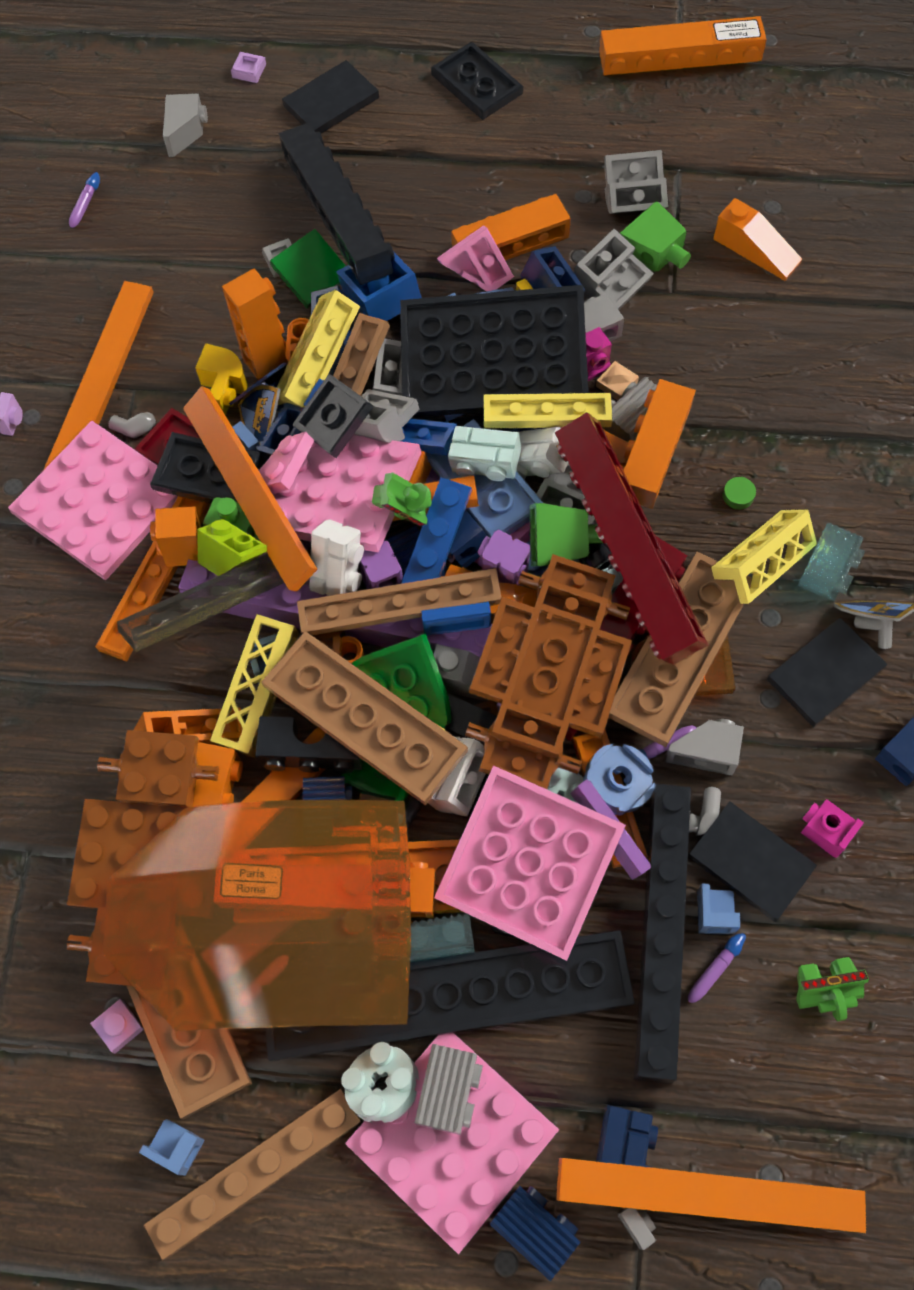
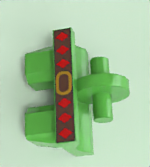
(403, 498)
(832, 992)

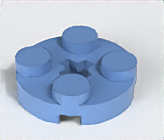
(635, 768)

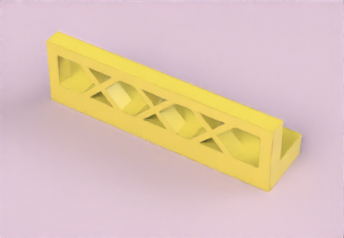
(317, 347)
(544, 409)
(767, 543)
(263, 699)

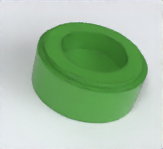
(739, 493)

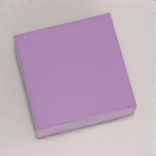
(248, 67)

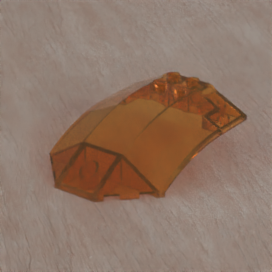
(268, 916)

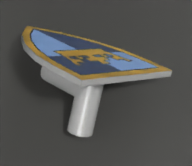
(259, 410)
(877, 616)

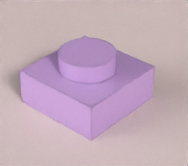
(10, 414)
(117, 1026)

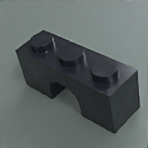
(280, 748)

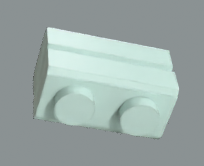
(484, 453)

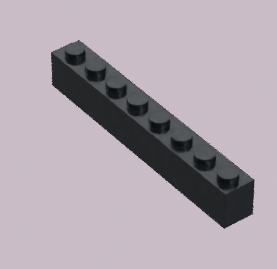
(336, 204)
(663, 936)

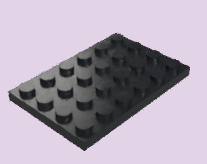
(492, 345)

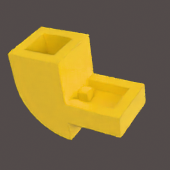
(223, 372)

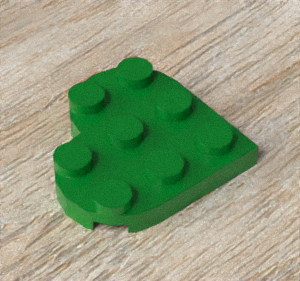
(411, 675)

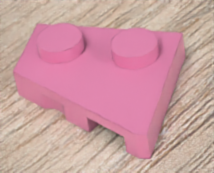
(478, 260)
(286, 462)

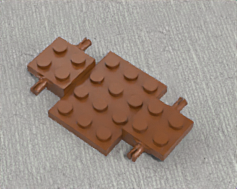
(549, 670)
(153, 788)

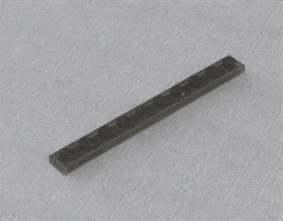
(207, 599)

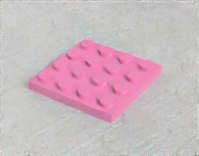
(344, 487)
(94, 500)
(530, 862)
(454, 1177)

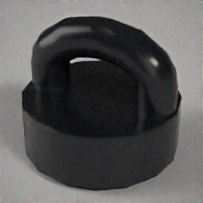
(599, 558)

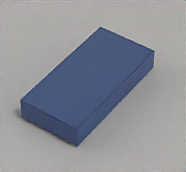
(456, 618)

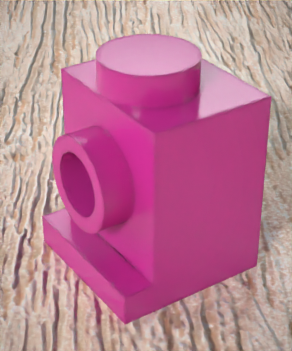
(598, 353)
(828, 838)

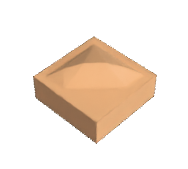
(616, 380)

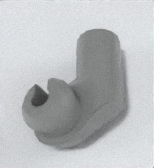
(134, 426)
(709, 812)

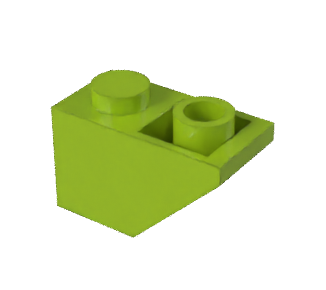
(226, 547)

